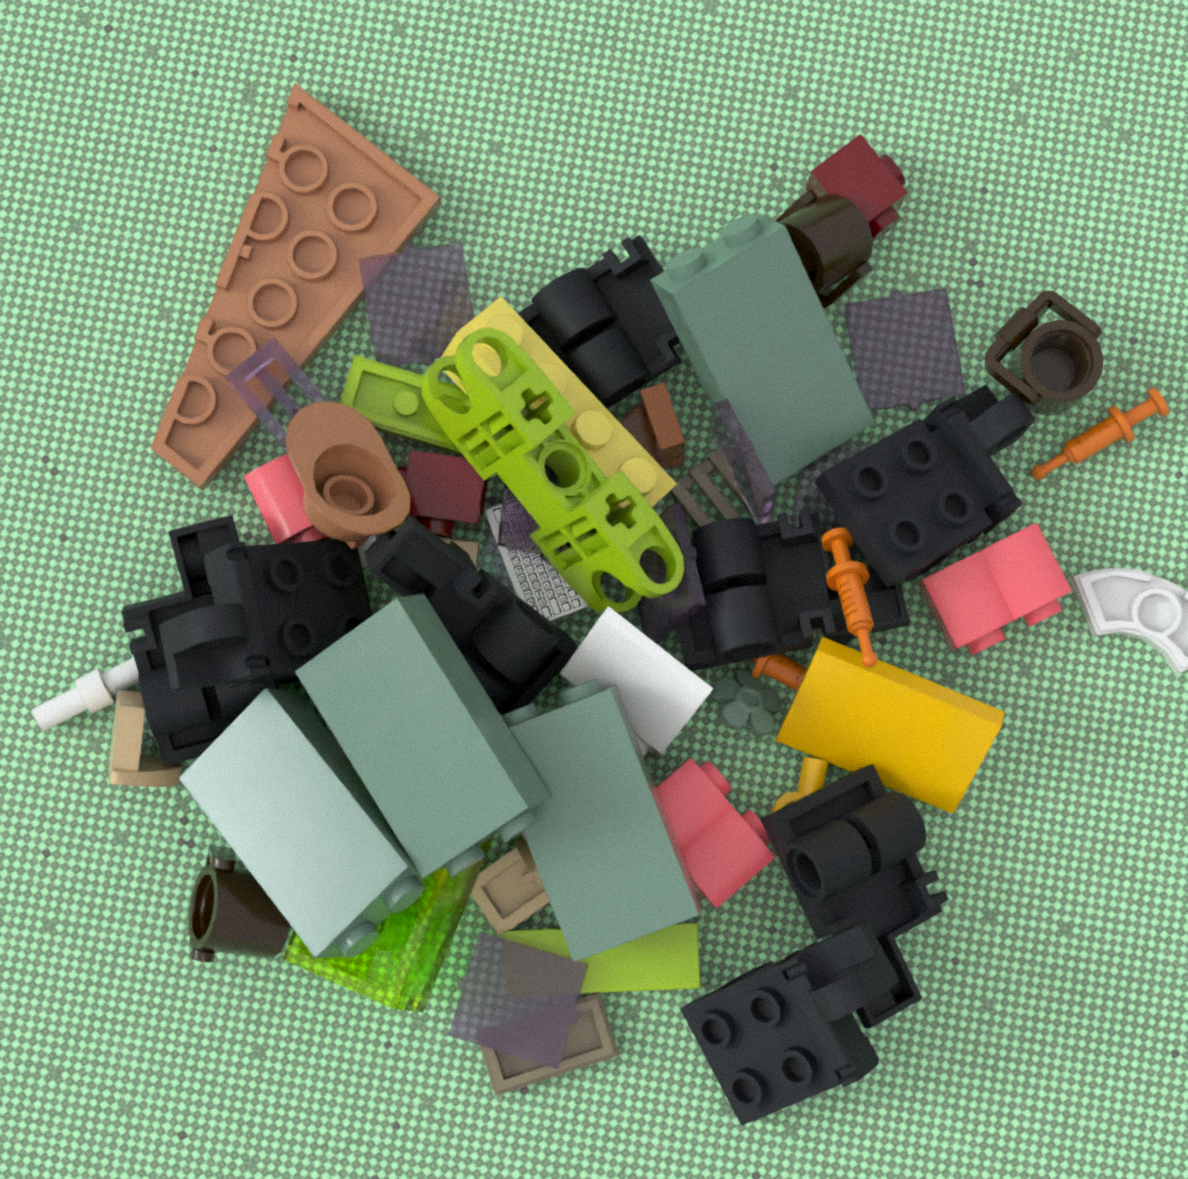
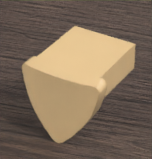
(125, 761)
(510, 889)

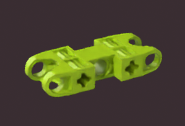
(584, 501)

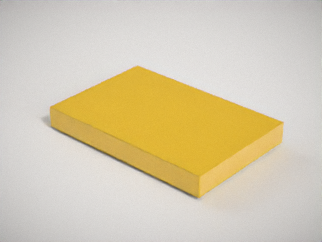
(908, 727)

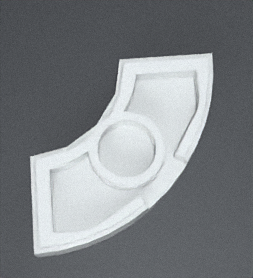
(1138, 607)

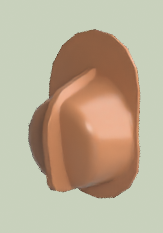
(345, 473)

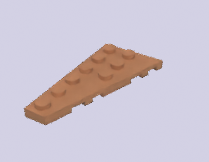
(288, 275)

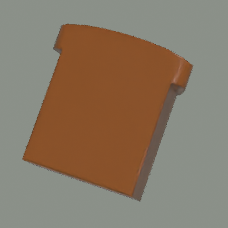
(657, 427)

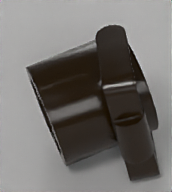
(830, 241)
(1054, 362)
(232, 912)

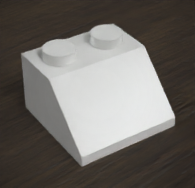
(651, 683)

